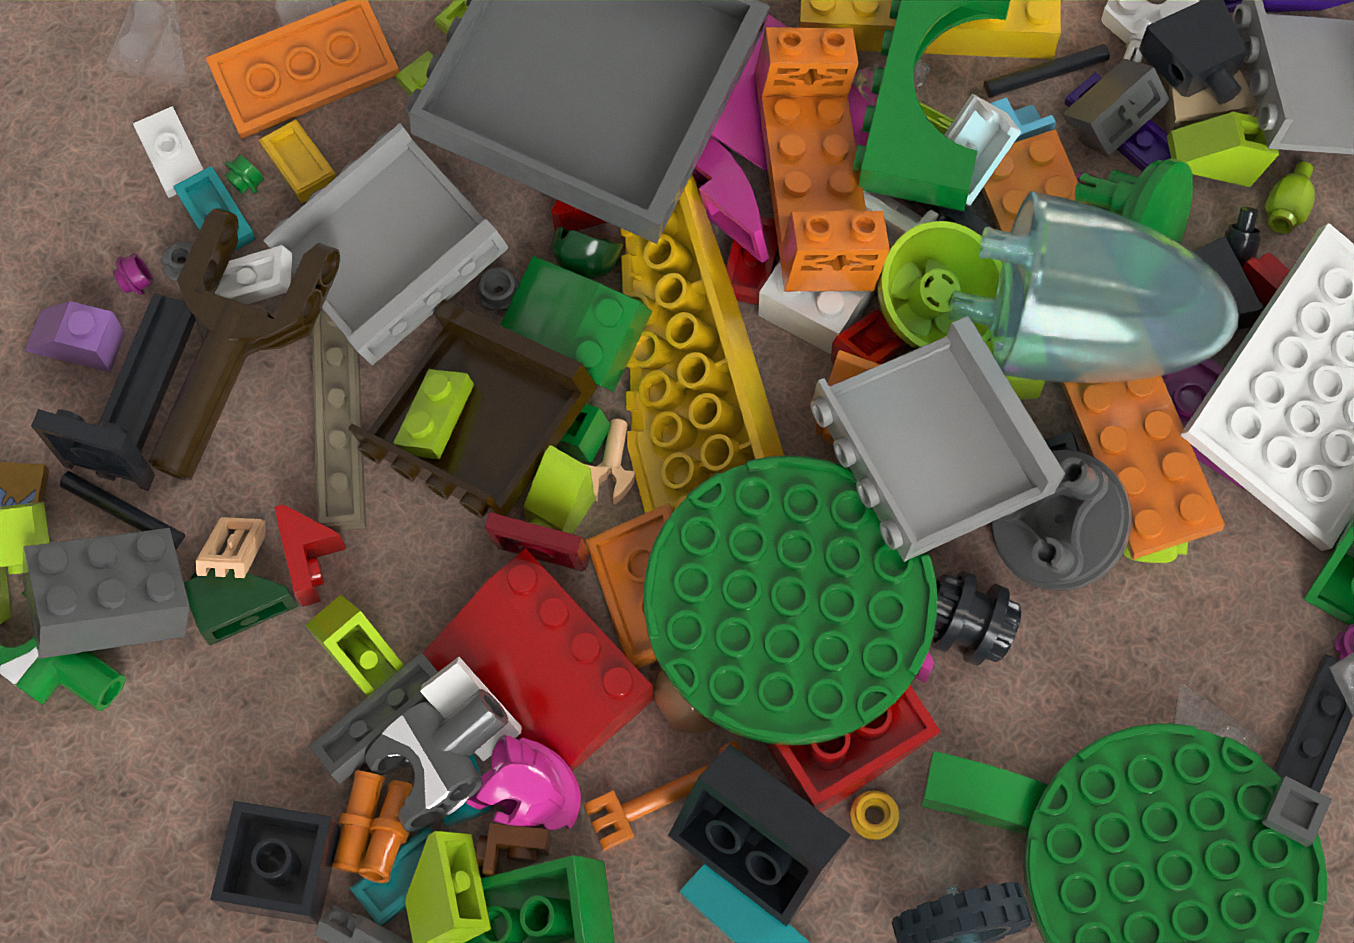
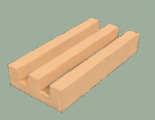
(240, 547)

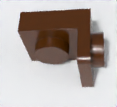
(520, 842)

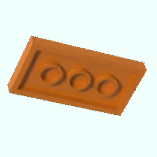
(302, 66)

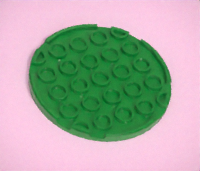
(786, 603)
(1167, 845)

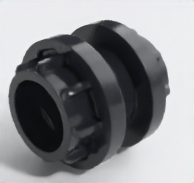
(974, 619)

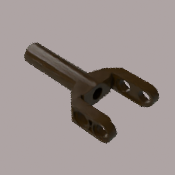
(230, 335)

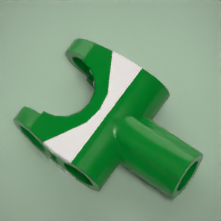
(77, 672)

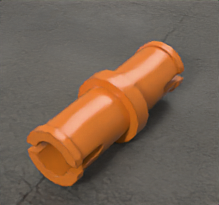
(357, 821)
(386, 835)

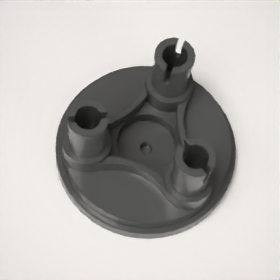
(1069, 534)

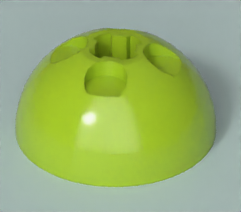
(930, 265)

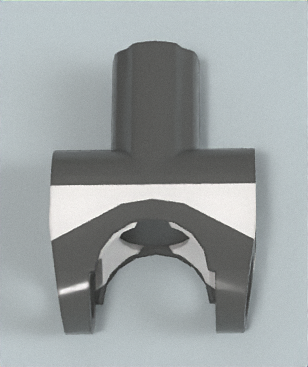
(438, 755)

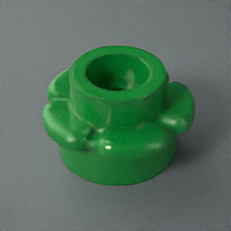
(243, 175)

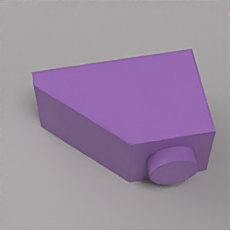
(77, 335)

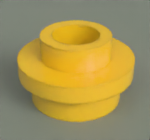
(878, 800)

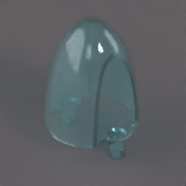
(1096, 297)

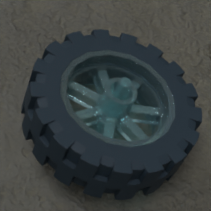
(966, 917)

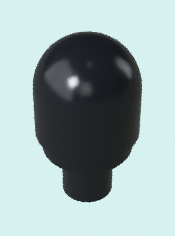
(1243, 235)

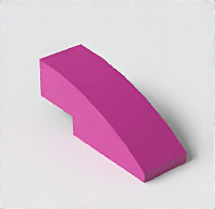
(730, 199)

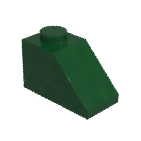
(234, 604)

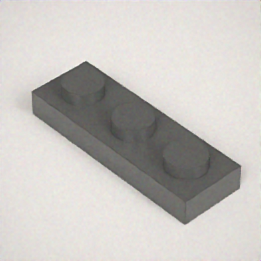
(347, 742)

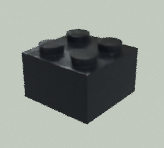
(276, 862)

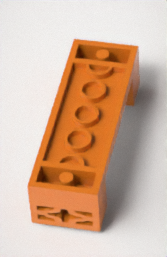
(810, 154)

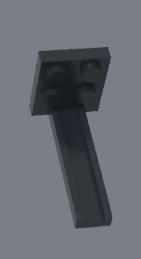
(117, 441)

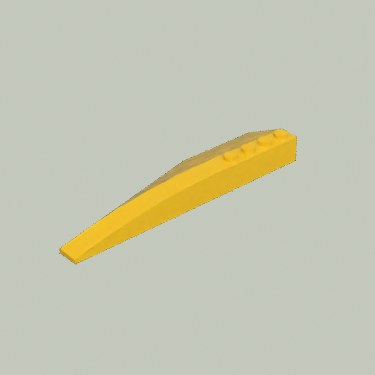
(693, 371)

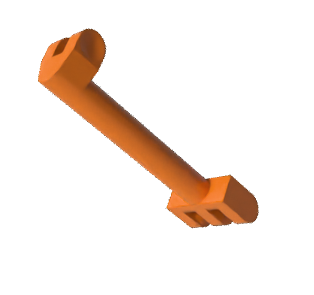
(621, 815)

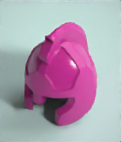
(530, 786)

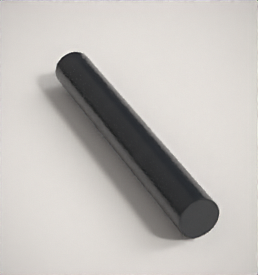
(1046, 70)
(116, 506)

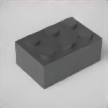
(104, 592)

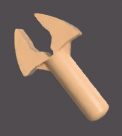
(612, 463)

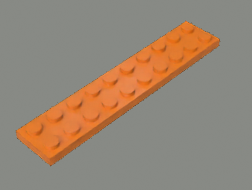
(1122, 423)

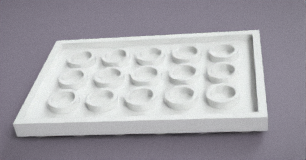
(1287, 397)

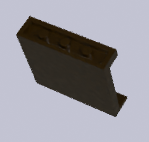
(514, 412)

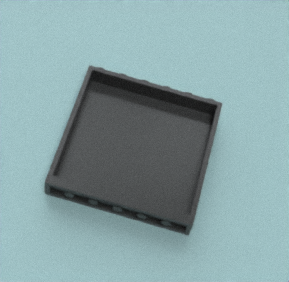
(589, 96)

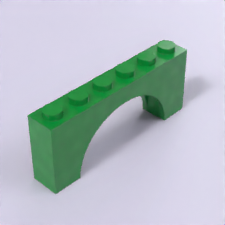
(903, 148)

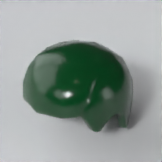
(584, 253)

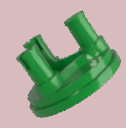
(1155, 199)

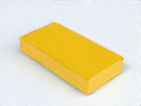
(297, 160)

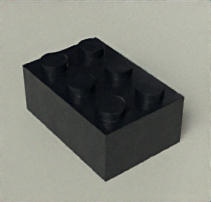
(758, 834)

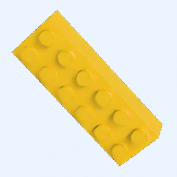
(1028, 31)

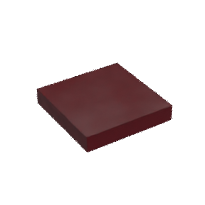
(542, 542)

